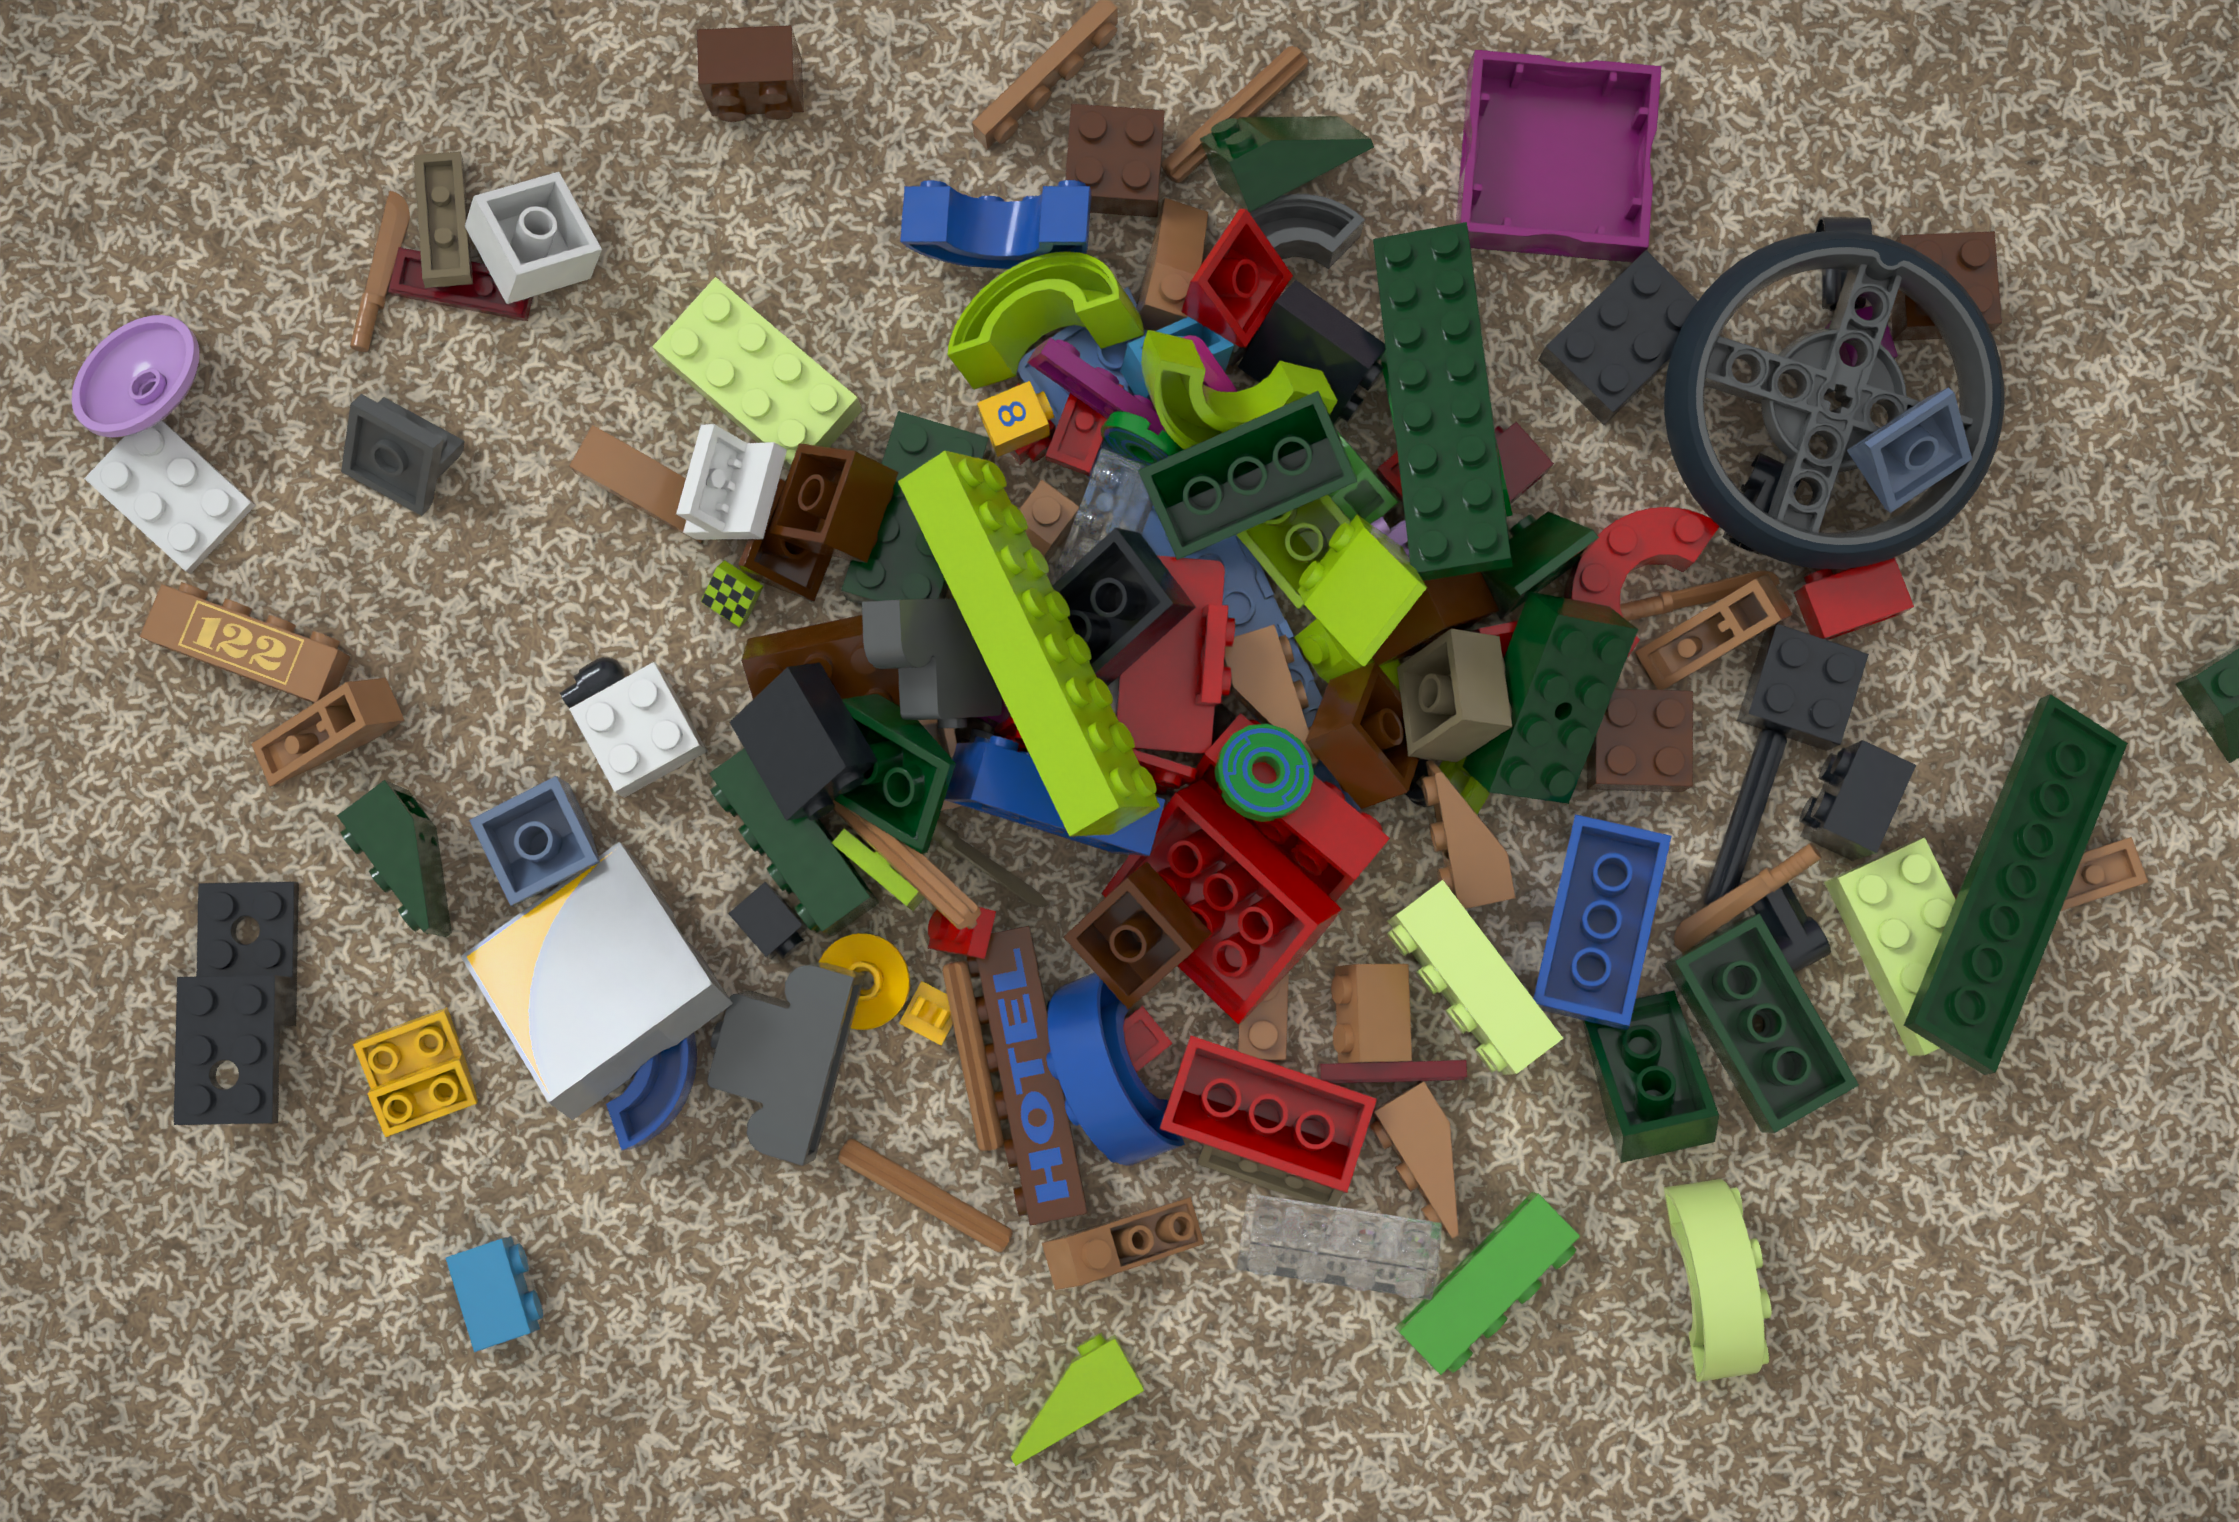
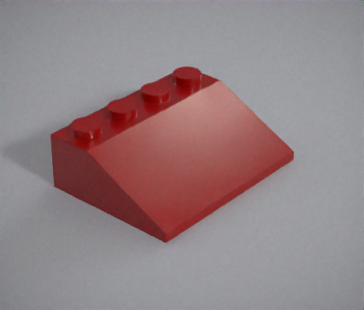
(1242, 890)

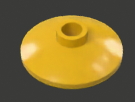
(890, 974)

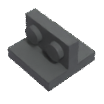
(397, 452)

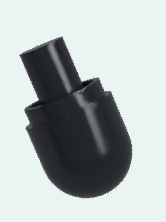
(593, 679)

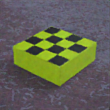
(732, 593)

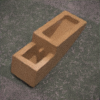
(631, 477)

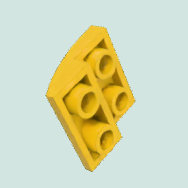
(416, 1072)

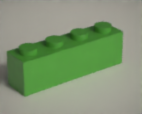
(1488, 1283)

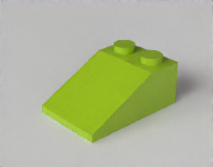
(1361, 588)

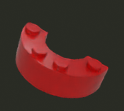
(1638, 539)

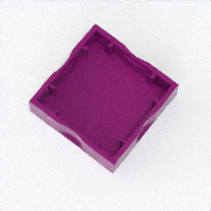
(1558, 156)

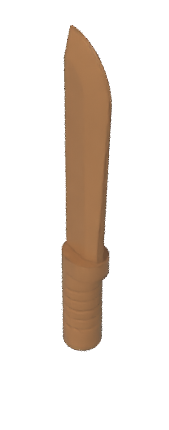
(390, 237)
(1668, 601)
(1727, 907)

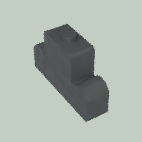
(936, 660)
(787, 1056)

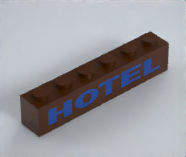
(1030, 1095)

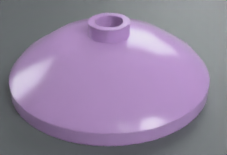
(136, 376)

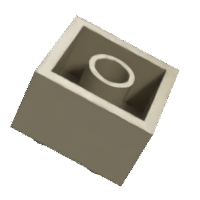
(1454, 696)

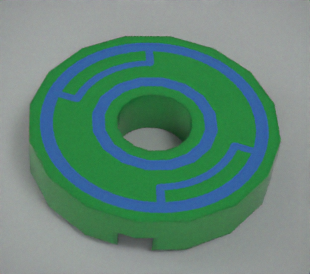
(1130, 436)
(1279, 750)

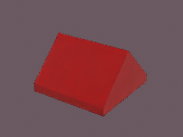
(1237, 282)

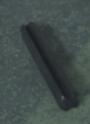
(1746, 814)

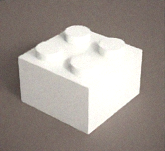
(532, 237)
(638, 730)

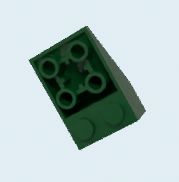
(404, 854)

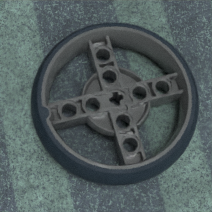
(1704, 358)

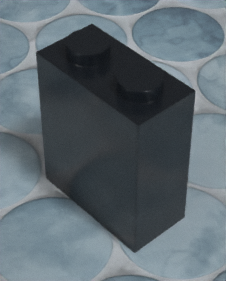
(1320, 337)
(803, 742)

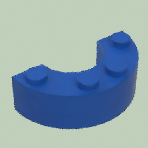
(992, 231)
(1098, 1074)
(654, 1095)

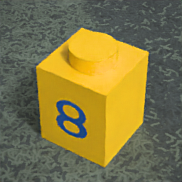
(1015, 417)

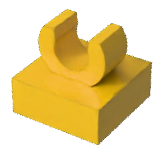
(929, 1014)

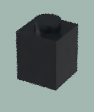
(769, 922)

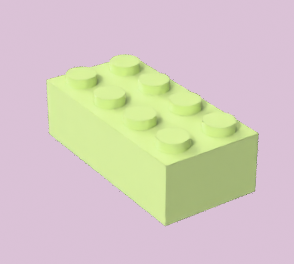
(755, 373)
(1895, 918)
(1474, 980)

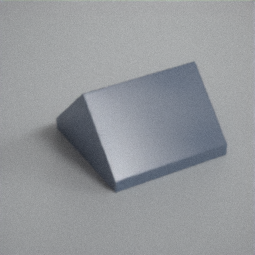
(1913, 450)

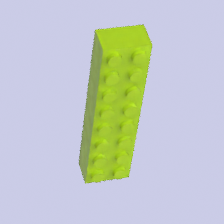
(1030, 644)

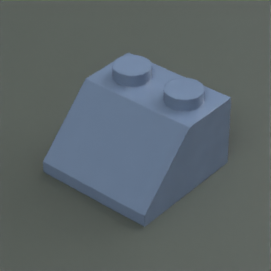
(536, 839)

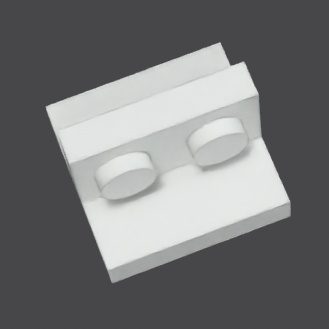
(729, 486)

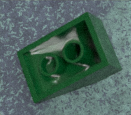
(1273, 155)
(1540, 555)
(909, 779)
(1652, 1081)

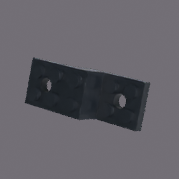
(236, 1004)

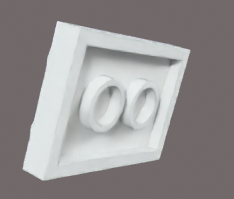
(170, 493)

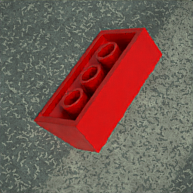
(1322, 836)
(1268, 1114)

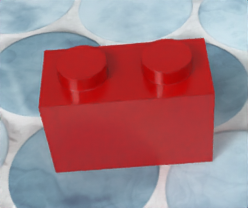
(1852, 598)

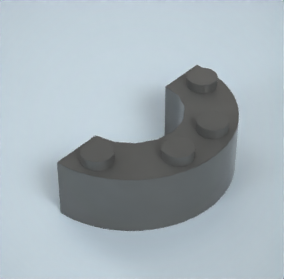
(1307, 229)

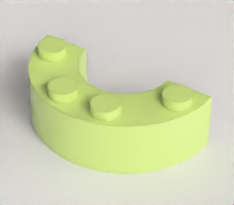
(1722, 1279)

